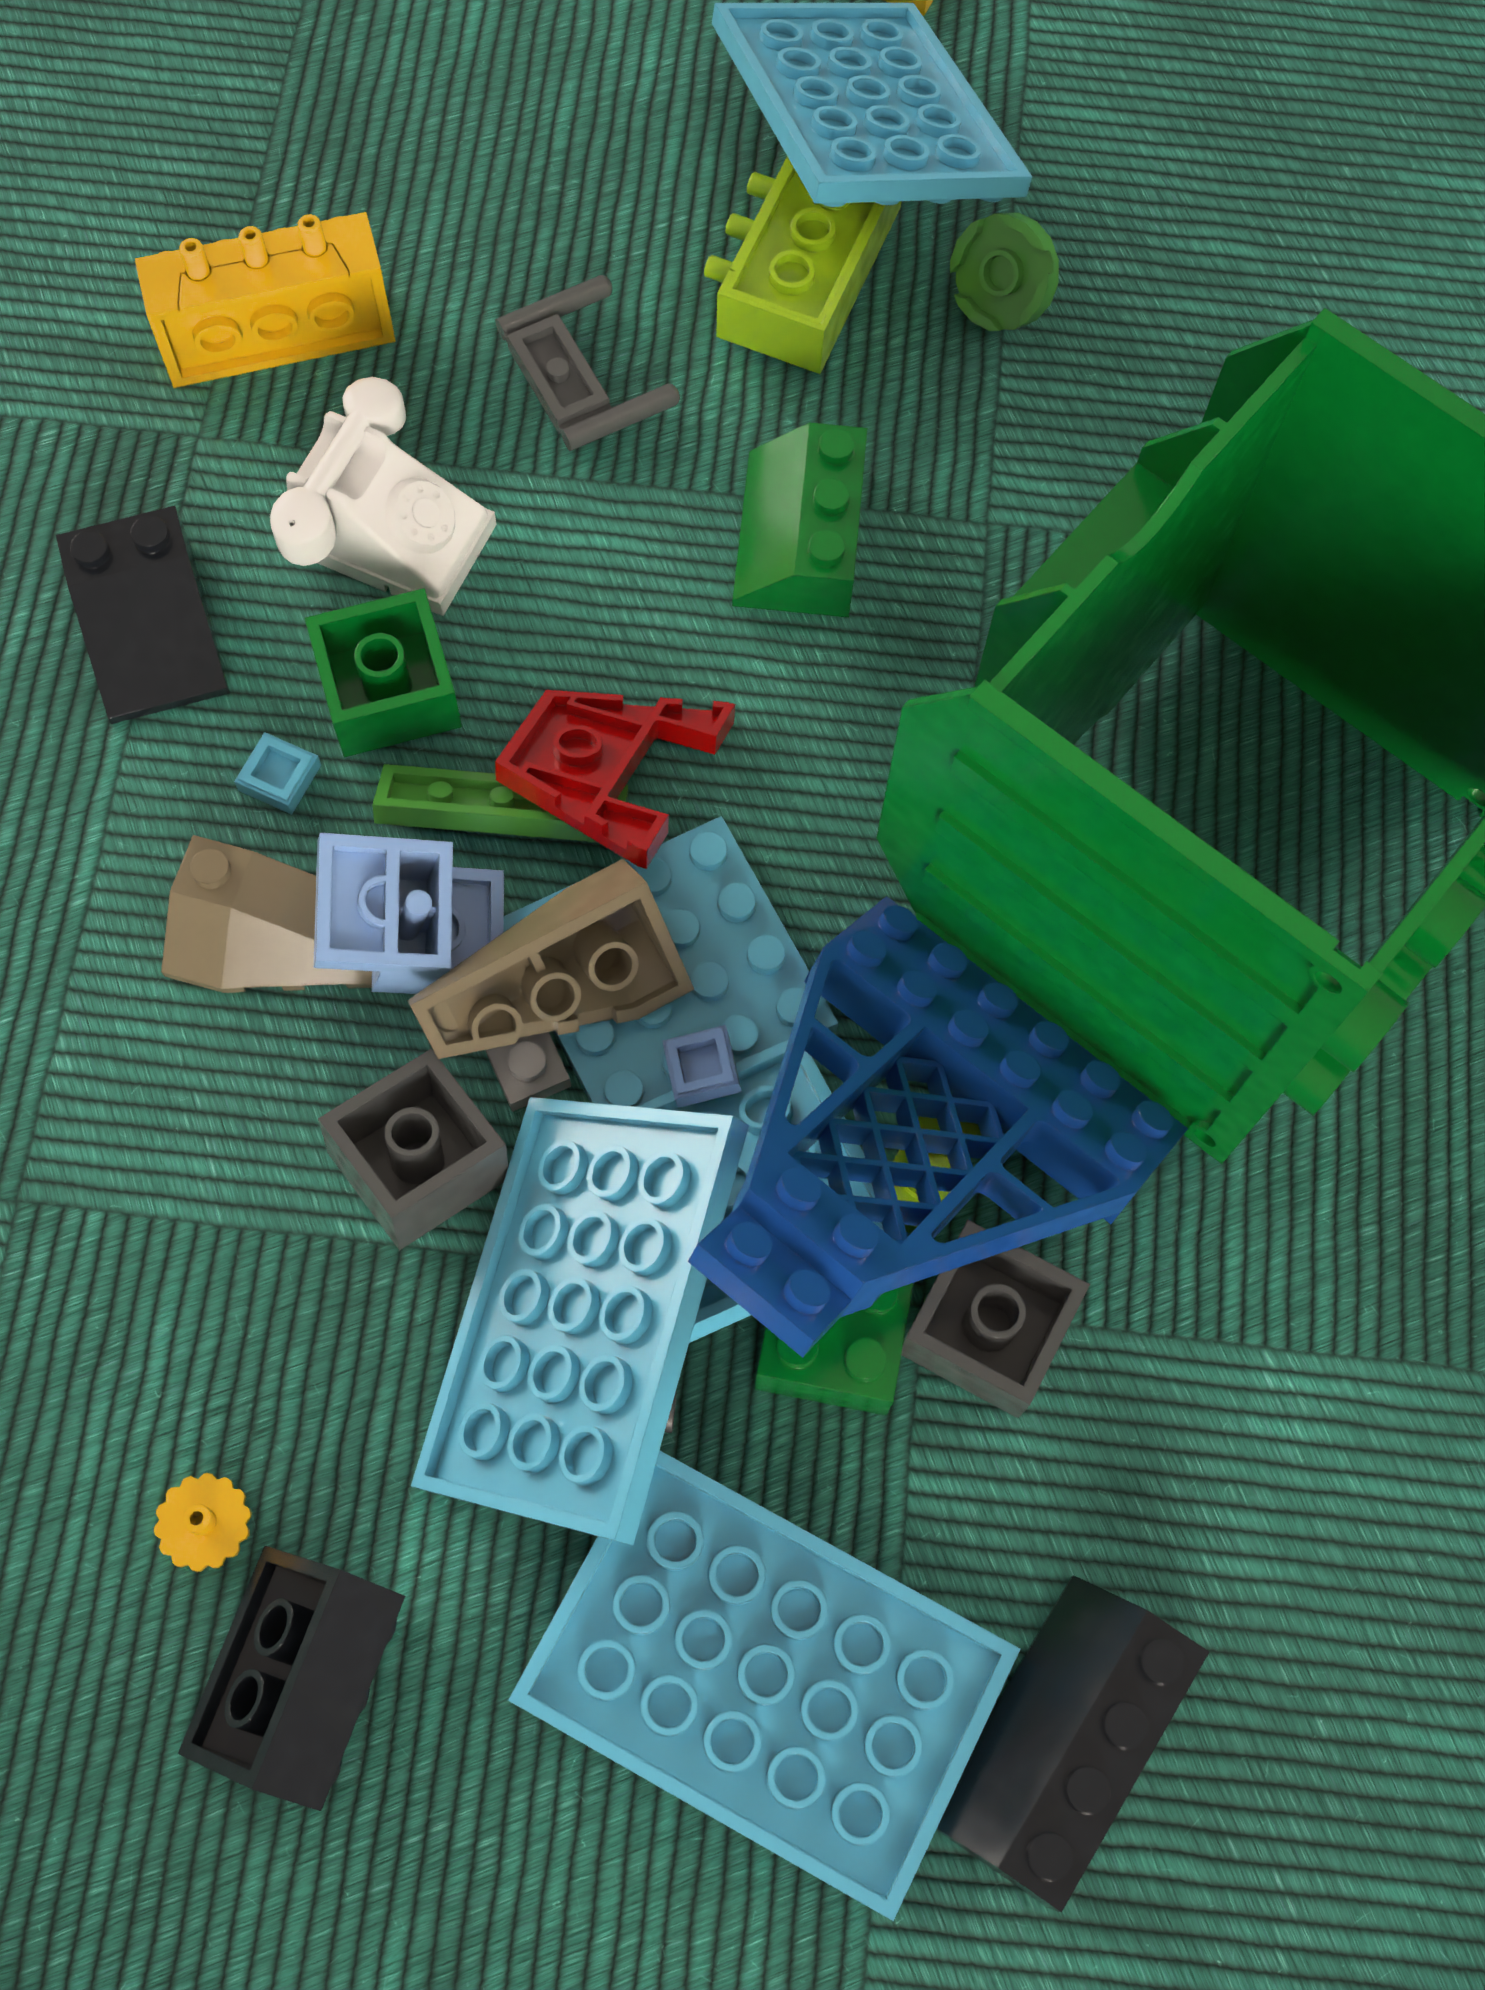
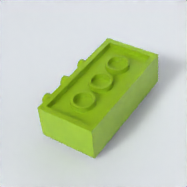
(795, 270)

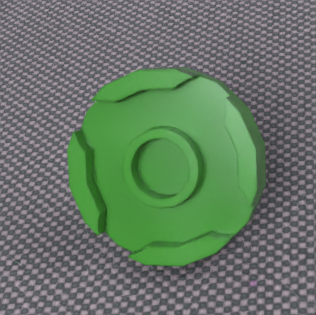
(1004, 271)

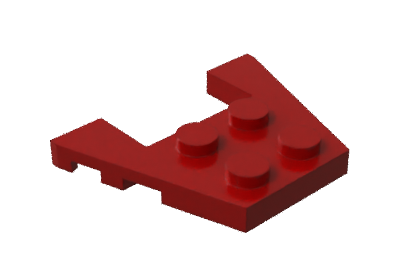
(583, 750)

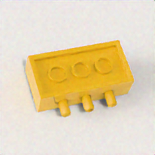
(266, 298)

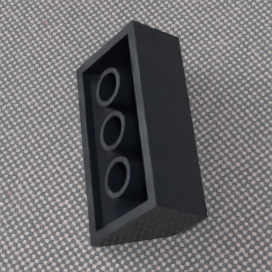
(1069, 1740)

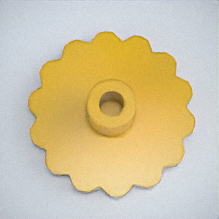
(202, 1522)

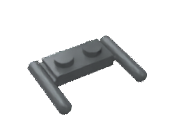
(563, 376)

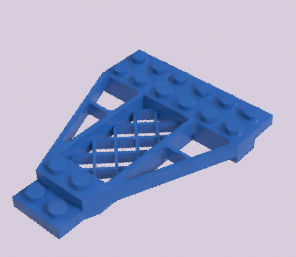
(809, 1249)

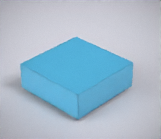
(278, 773)

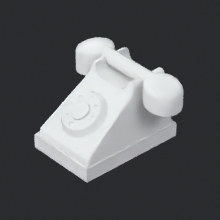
(376, 508)

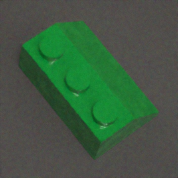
(802, 521)

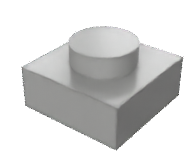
(529, 1069)

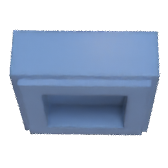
(701, 1066)

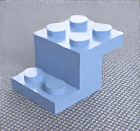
(401, 909)

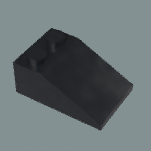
(142, 614)

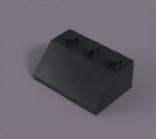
(292, 1678)

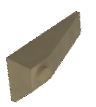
(244, 923)
(568, 964)

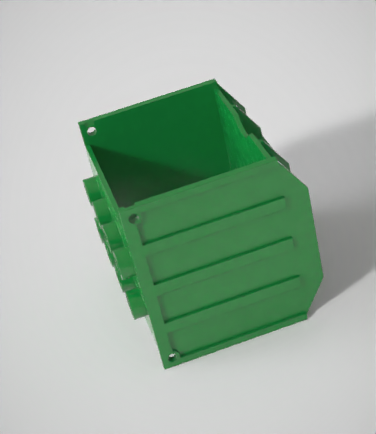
(1342, 544)

